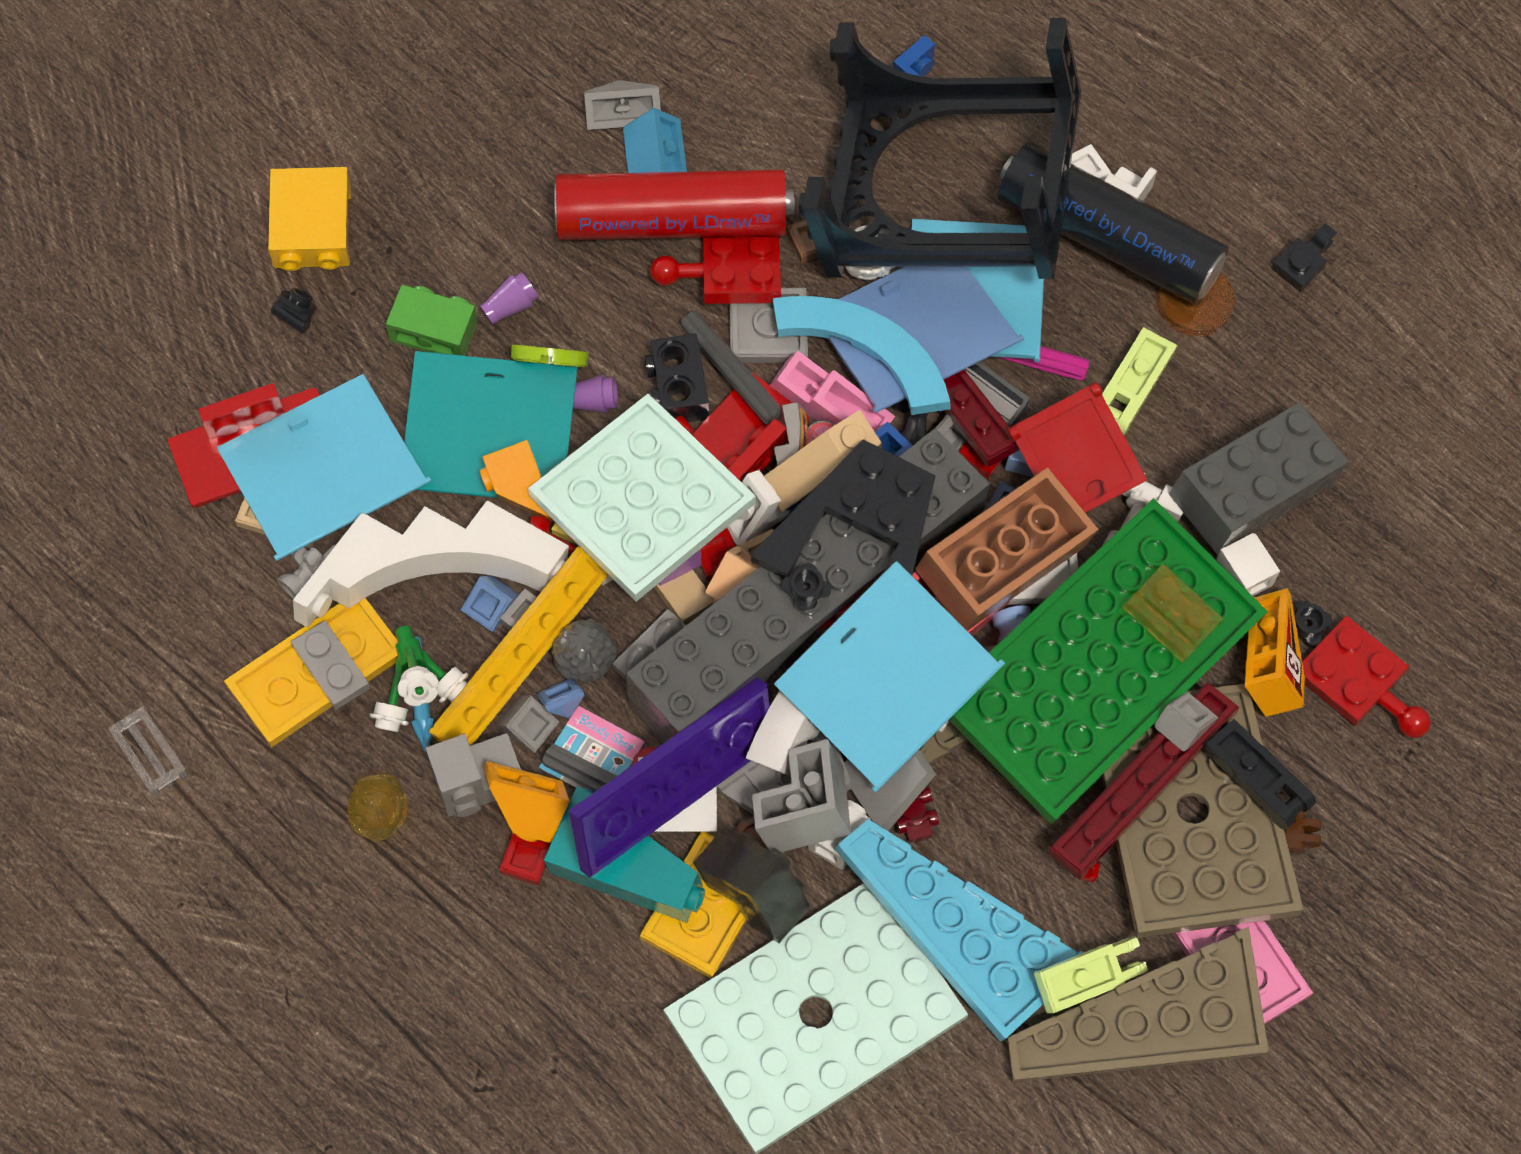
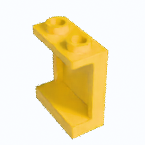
(309, 218)

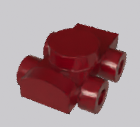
(917, 820)

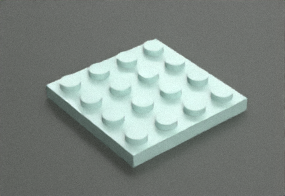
(642, 496)

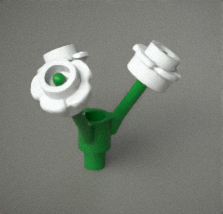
(415, 682)

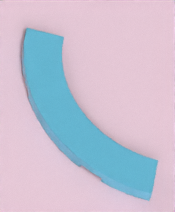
(873, 335)

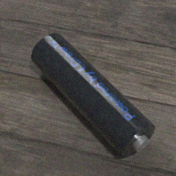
(1124, 228)

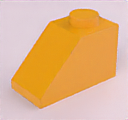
(511, 474)
(528, 801)

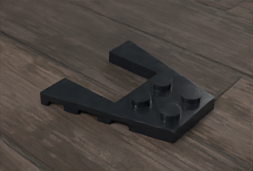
(866, 491)

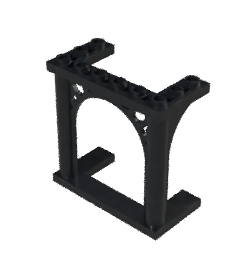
(881, 90)

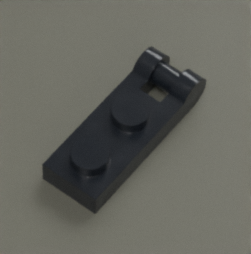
(1259, 773)

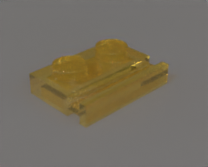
(1172, 613)

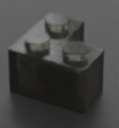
(755, 881)

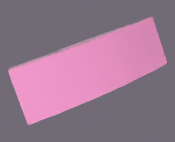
(823, 393)

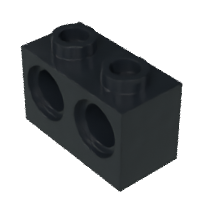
(682, 379)

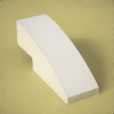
(781, 730)

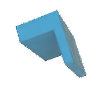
(654, 143)

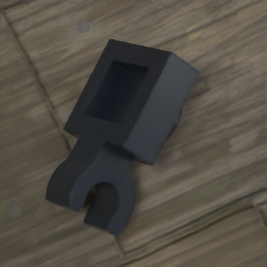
(1303, 261)

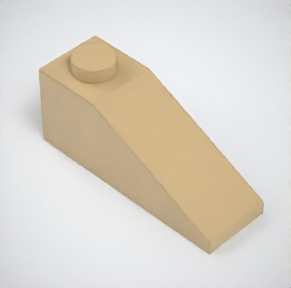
(813, 463)

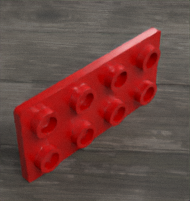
(740, 437)
(196, 451)

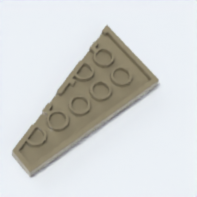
(1171, 1016)

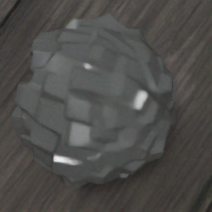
(583, 651)

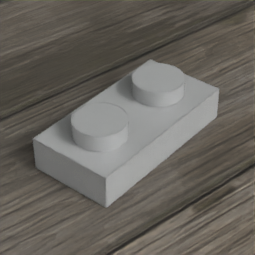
(330, 665)

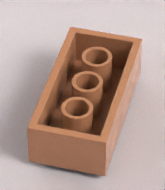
(1006, 549)

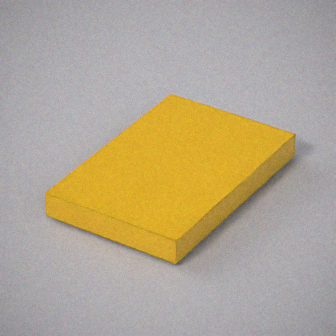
(707, 934)

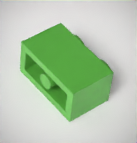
(431, 321)

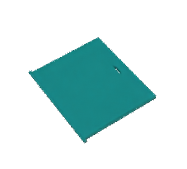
(464, 416)

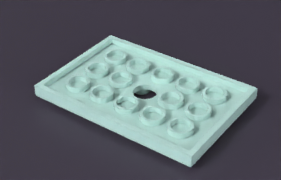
(774, 1067)

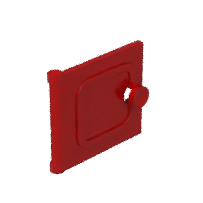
(1080, 445)

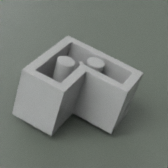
(461, 772)
(810, 807)

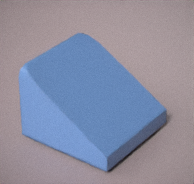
(488, 601)

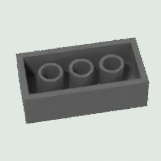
(1258, 477)

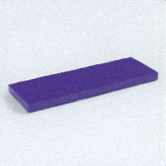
(667, 779)

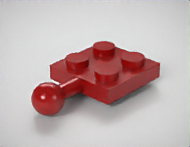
(732, 269)
(1356, 673)

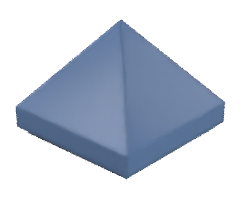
(561, 698)

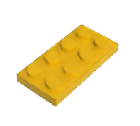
(281, 691)

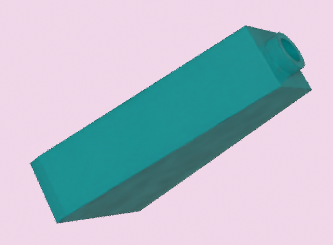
(642, 875)

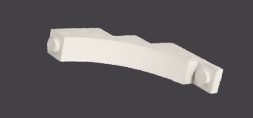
(378, 556)

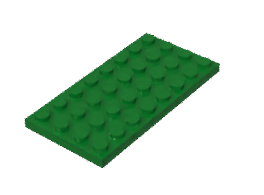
(1087, 674)

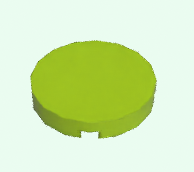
(549, 355)

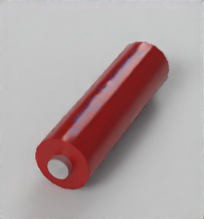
(672, 205)

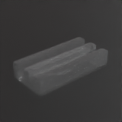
(165, 778)

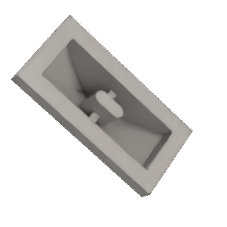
(619, 103)

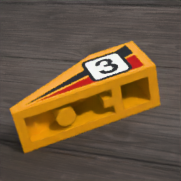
(1274, 657)

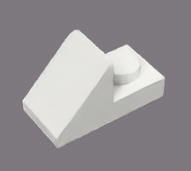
(760, 516)

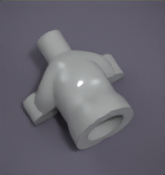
(308, 563)

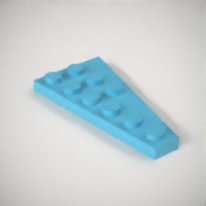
(963, 930)

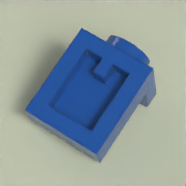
(917, 59)

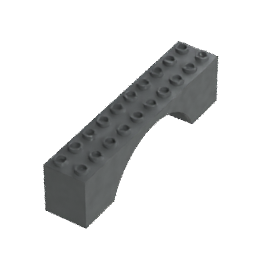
(759, 623)

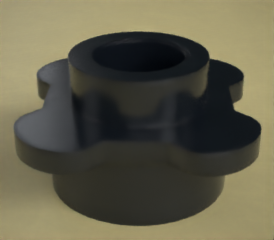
(808, 575)
(1320, 620)

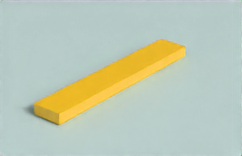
(521, 649)

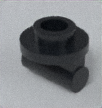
(295, 309)

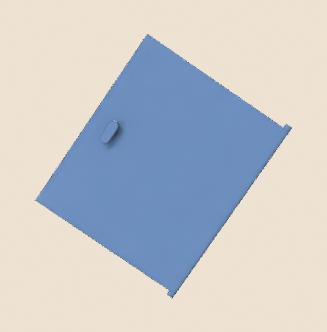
(939, 309)

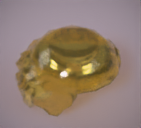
(377, 806)

